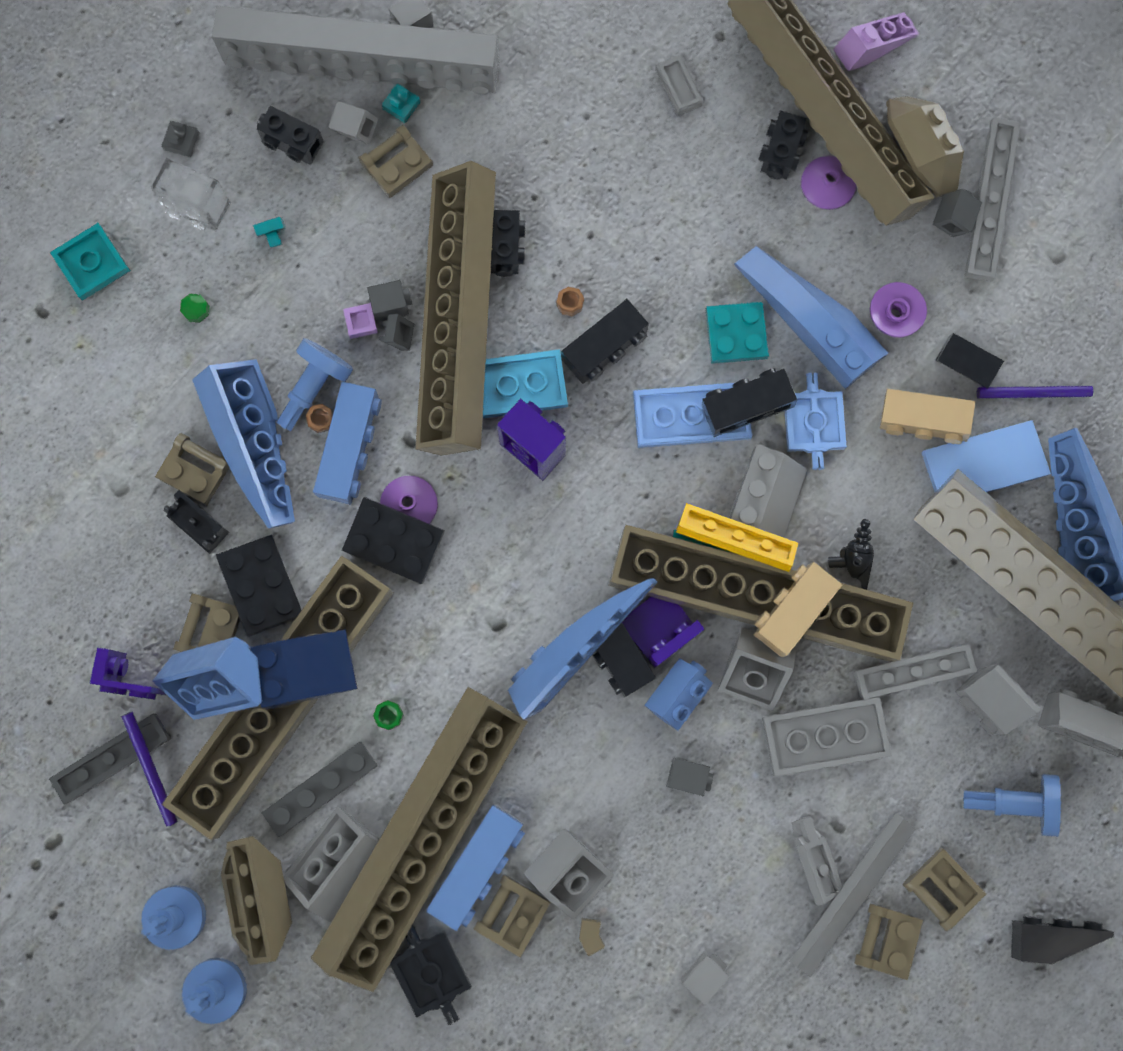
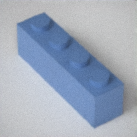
(346, 443)
(475, 867)

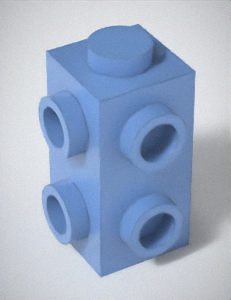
(679, 693)

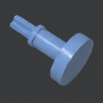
(320, 366)
(1040, 804)
(173, 917)
(214, 991)

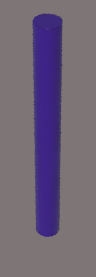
(1034, 392)
(148, 766)

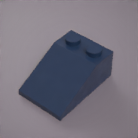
(304, 668)

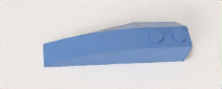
(815, 317)
(246, 433)
(1086, 515)
(570, 650)

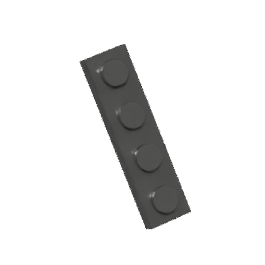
(106, 760)
(319, 789)

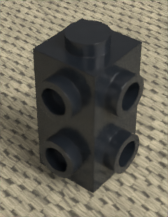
(289, 135)
(780, 154)
(506, 236)

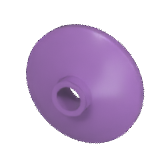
(823, 192)
(905, 300)
(422, 493)

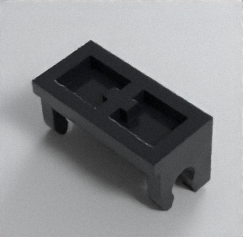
(969, 360)
(195, 522)

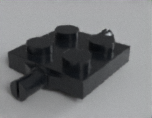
(430, 974)

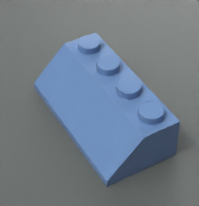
(212, 679)

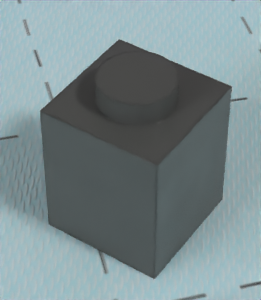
(957, 212)
(389, 299)
(689, 777)

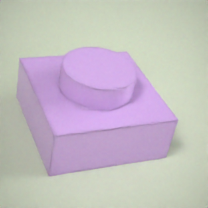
(360, 321)

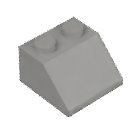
(756, 671)
(996, 700)
(568, 874)

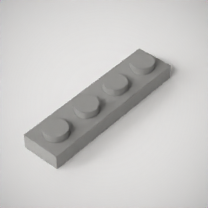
(915, 671)

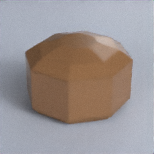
(570, 301)
(319, 418)

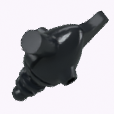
(857, 555)

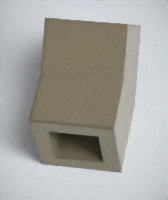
(590, 936)

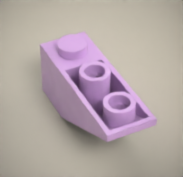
(873, 40)

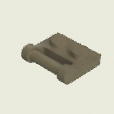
(401, 168)
(187, 476)
(220, 623)
(951, 881)
(521, 920)
(898, 942)

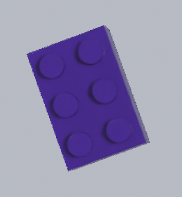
(532, 438)

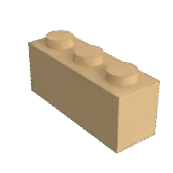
(927, 416)
(796, 608)

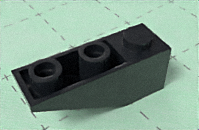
(1053, 942)

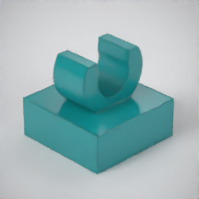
(401, 103)
(270, 229)

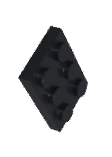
(393, 540)
(259, 585)

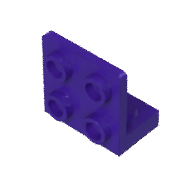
(660, 629)
(108, 672)

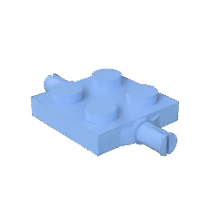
(816, 422)

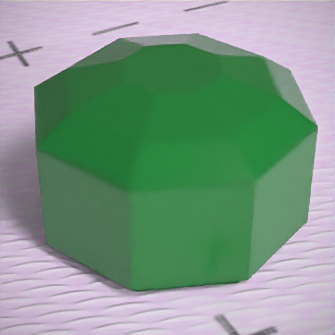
(194, 308)
(388, 715)

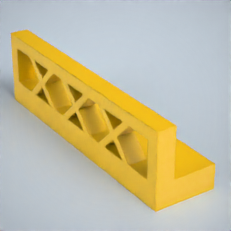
(737, 537)

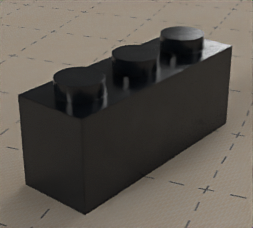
(605, 342)
(748, 401)
(623, 662)

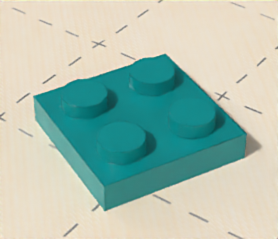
(90, 261)
(737, 332)

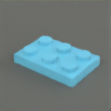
(525, 376)

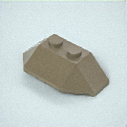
(927, 142)
(255, 899)

